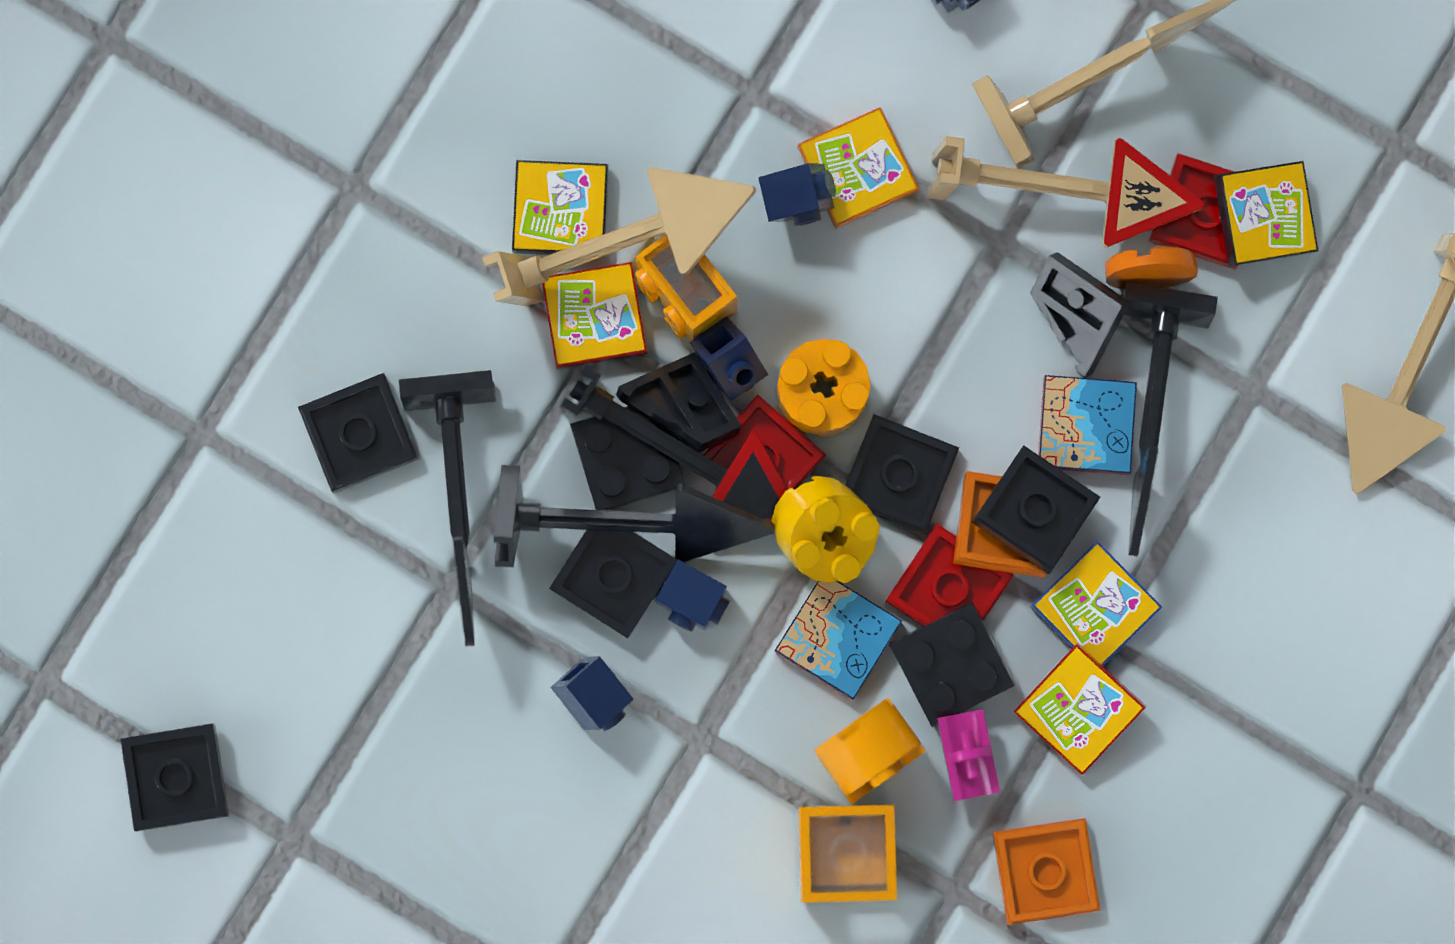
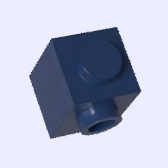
(798, 193)
(729, 358)
(692, 597)
(593, 694)

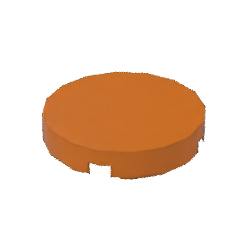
(1160, 268)

